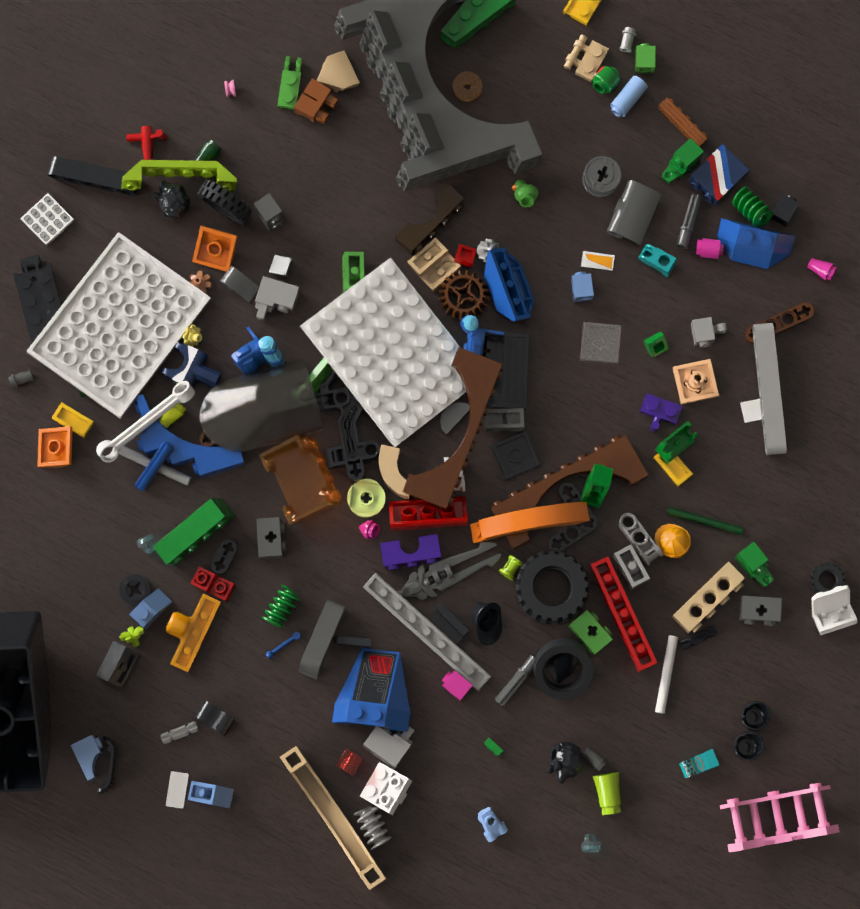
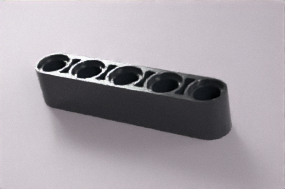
(88, 175)

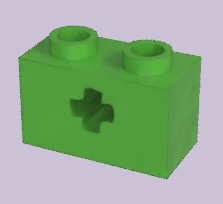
(352, 268)
(580, 629)

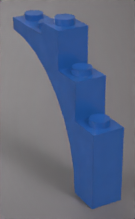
(208, 459)

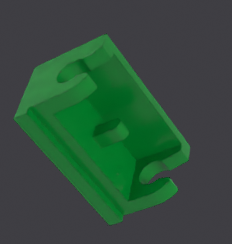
(676, 442)

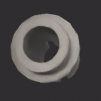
(627, 40)

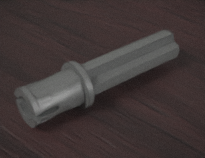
(686, 229)
(517, 680)

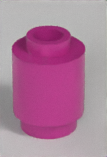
(709, 248)

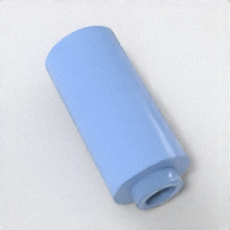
(628, 96)

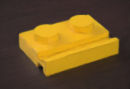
(581, 9)

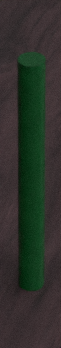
(704, 520)

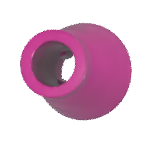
(822, 268)

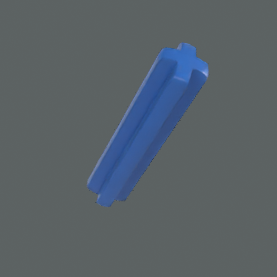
(153, 466)

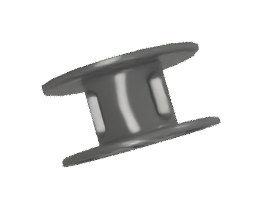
(592, 172)

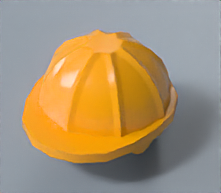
(673, 540)

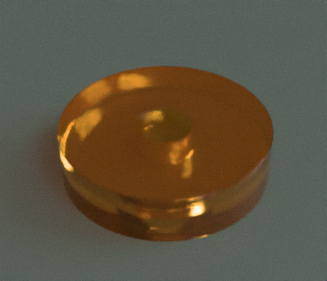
(463, 79)

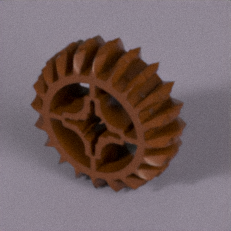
(470, 280)

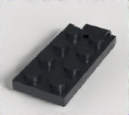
(38, 298)

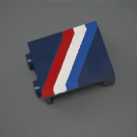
(718, 174)

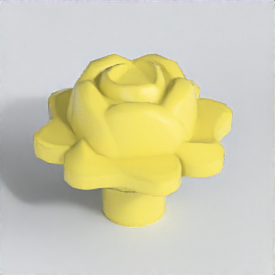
(192, 336)

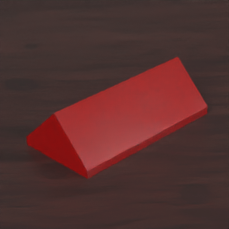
(424, 515)

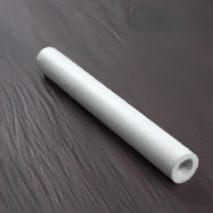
(666, 674)

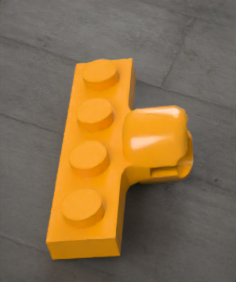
(191, 631)

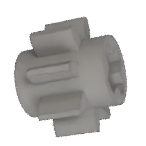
(484, 247)

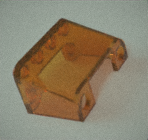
(302, 477)

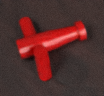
(147, 138)

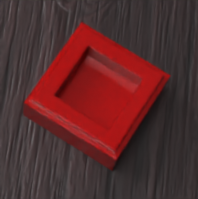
(465, 255)

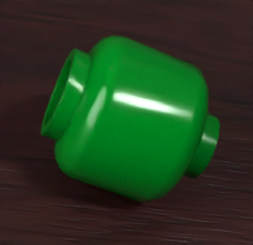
(606, 80)

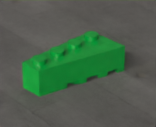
(471, 18)
(193, 531)

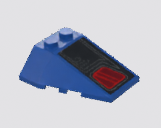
(375, 692)

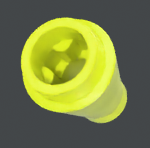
(172, 415)

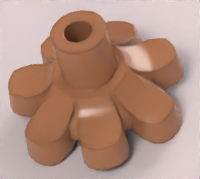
(203, 281)

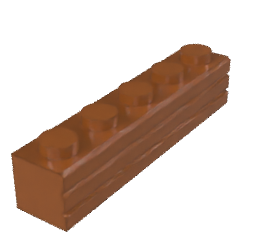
(682, 122)

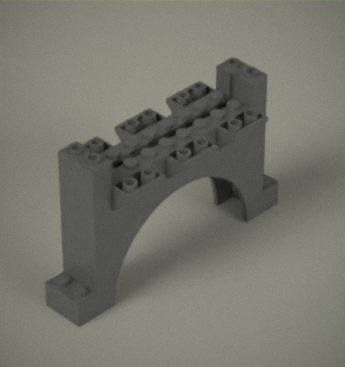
(436, 133)

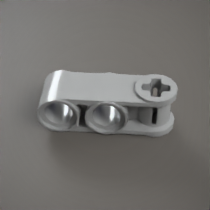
(644, 548)

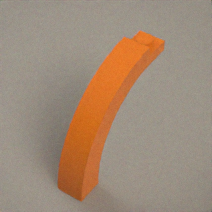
(529, 519)

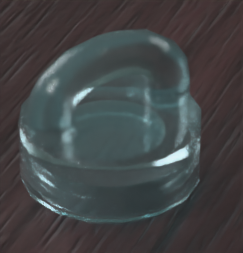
(147, 540)
(590, 846)

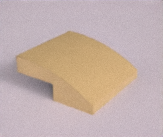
(434, 264)

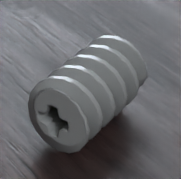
(372, 826)

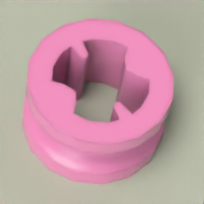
(230, 88)

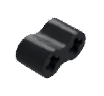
(215, 718)

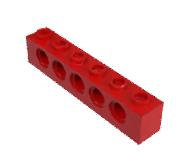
(623, 614)

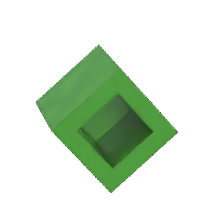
(645, 58)

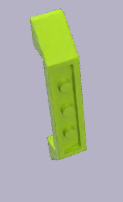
(170, 168)

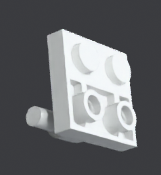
(386, 788)

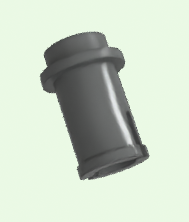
(20, 378)
(594, 759)

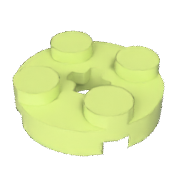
(368, 509)

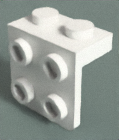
(833, 610)

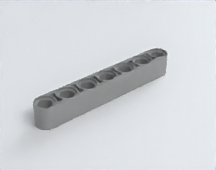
(769, 389)

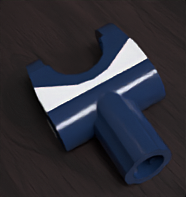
(193, 368)

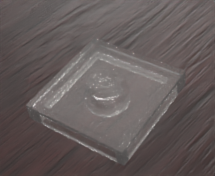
(600, 342)

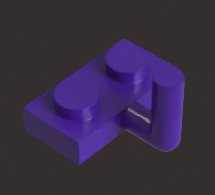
(660, 410)

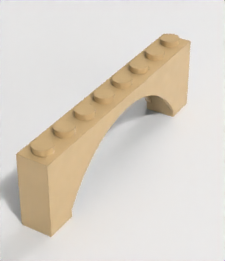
(333, 817)

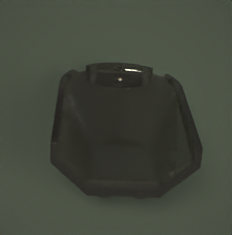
(261, 408)

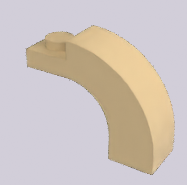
(389, 470)

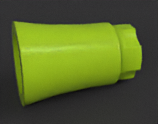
(608, 792)

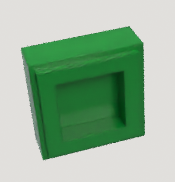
(493, 747)

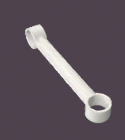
(181, 393)

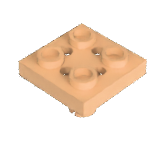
(701, 372)

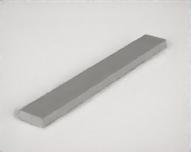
(426, 631)

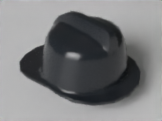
(487, 622)

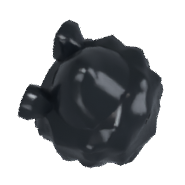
(172, 200)
(565, 761)

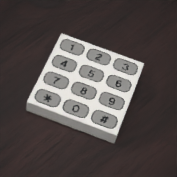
(47, 219)

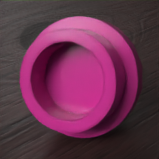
(369, 529)

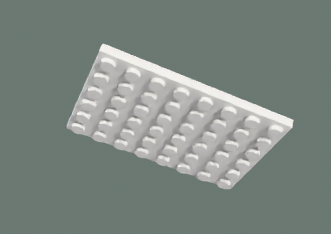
(118, 325)
(389, 351)

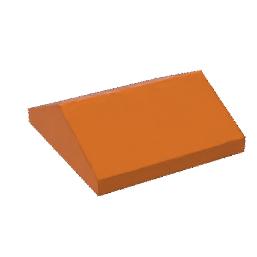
(214, 248)
(55, 447)

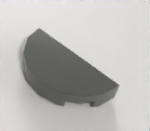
(453, 415)

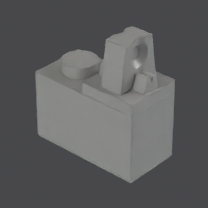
(275, 294)
(387, 747)

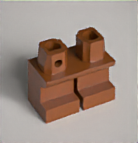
(314, 100)

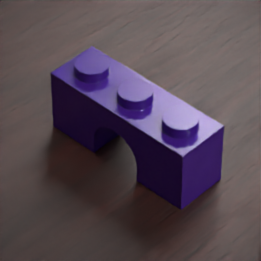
(427, 552)

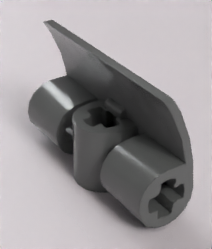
(633, 212)

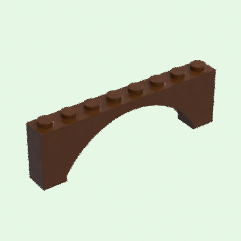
(479, 379)
(616, 455)

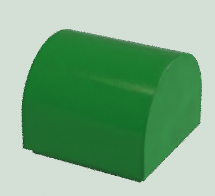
(656, 344)

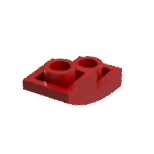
(213, 584)

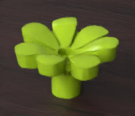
(132, 635)

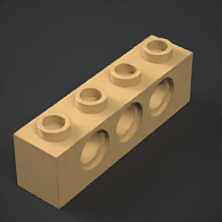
(728, 574)

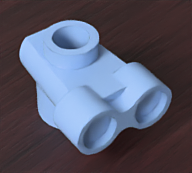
(493, 827)

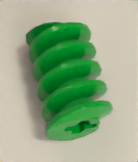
(752, 208)
(281, 607)

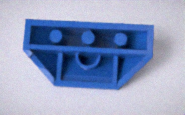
(753, 244)
(508, 285)

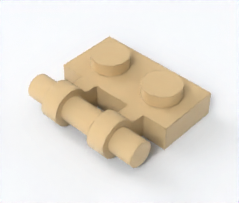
(590, 62)

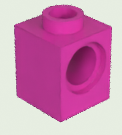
(456, 685)

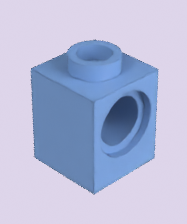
(582, 287)

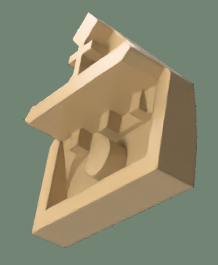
(338, 72)

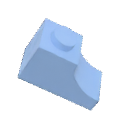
(87, 752)

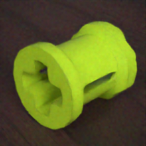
(511, 567)

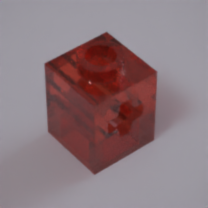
(349, 762)

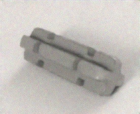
(179, 732)

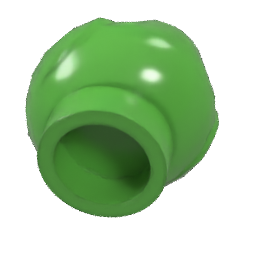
(525, 193)

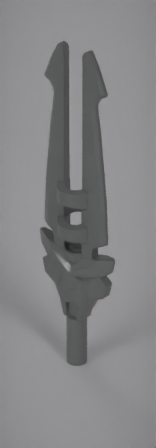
(422, 584)

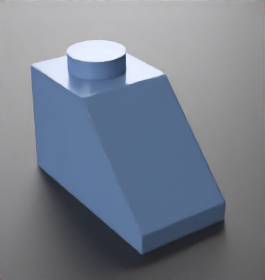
(150, 608)
(210, 794)

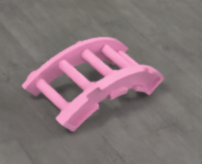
(781, 834)

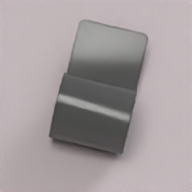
(241, 284)

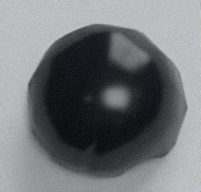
(755, 715)
(748, 746)

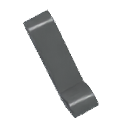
(321, 639)

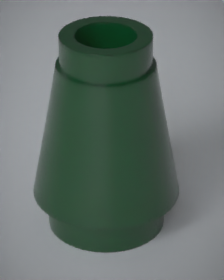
(209, 151)

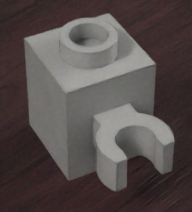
(704, 331)

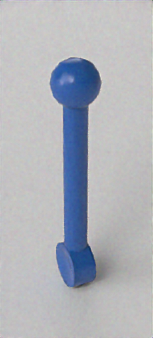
(296, 635)

